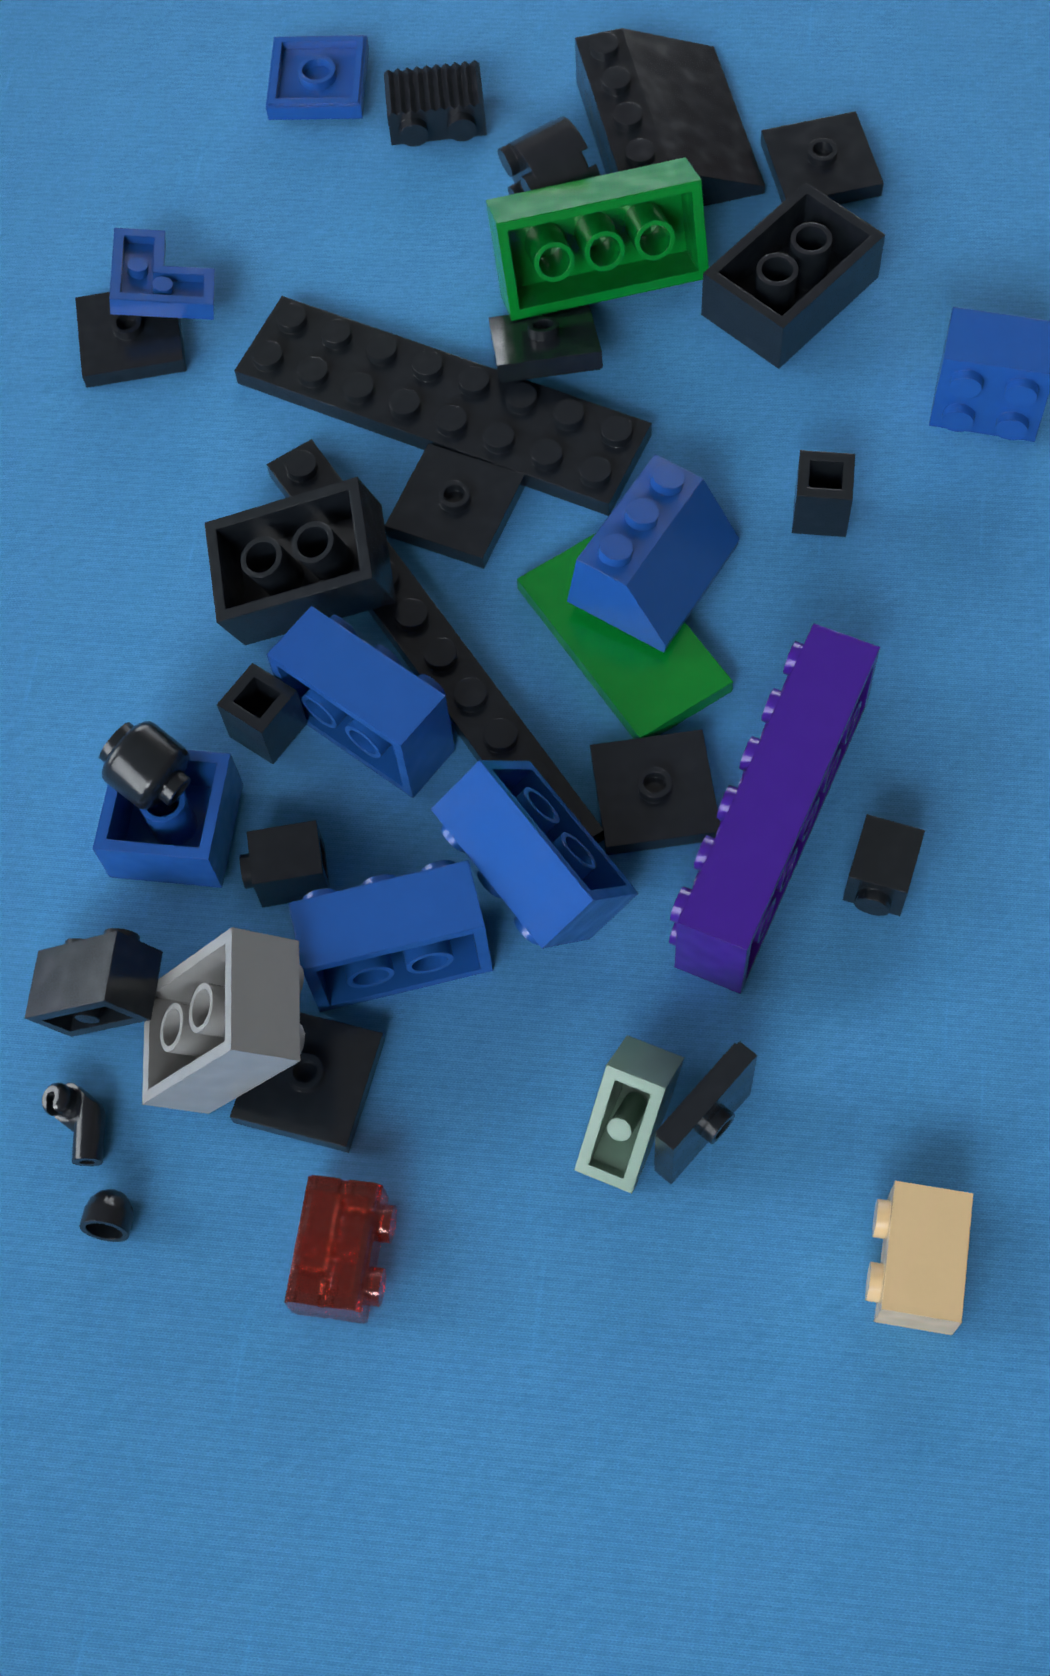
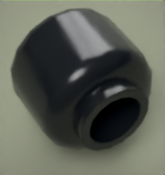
(145, 765)

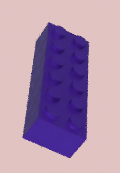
(773, 808)

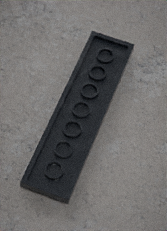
(446, 401)

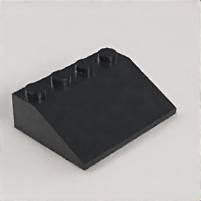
(665, 102)

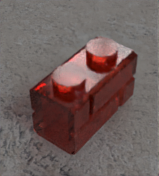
(339, 1249)

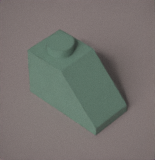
(628, 1113)

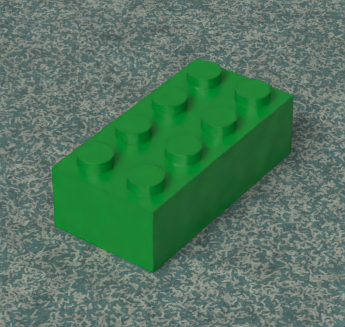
(599, 238)

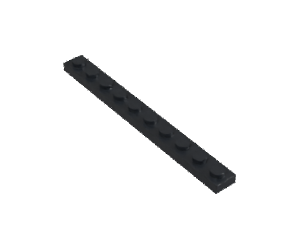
(434, 649)

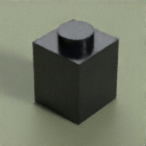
(823, 493)
(262, 713)
(285, 863)
(883, 866)

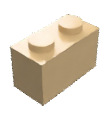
(921, 1257)

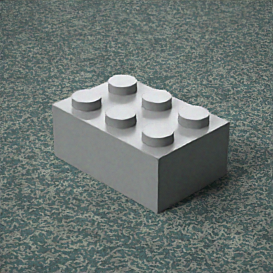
(223, 1022)

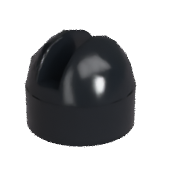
(107, 1216)

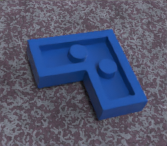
(149, 288)

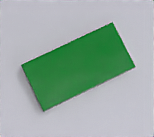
(637, 682)

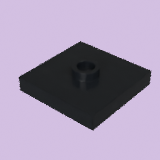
(826, 155)
(545, 344)
(125, 345)
(455, 505)
(654, 792)
(320, 1094)
(704, 1112)

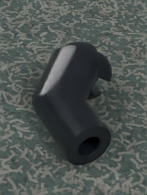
(82, 1116)

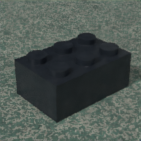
(791, 274)
(299, 554)

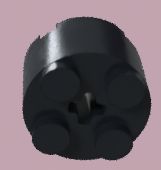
(546, 157)

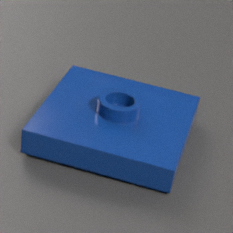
(317, 77)

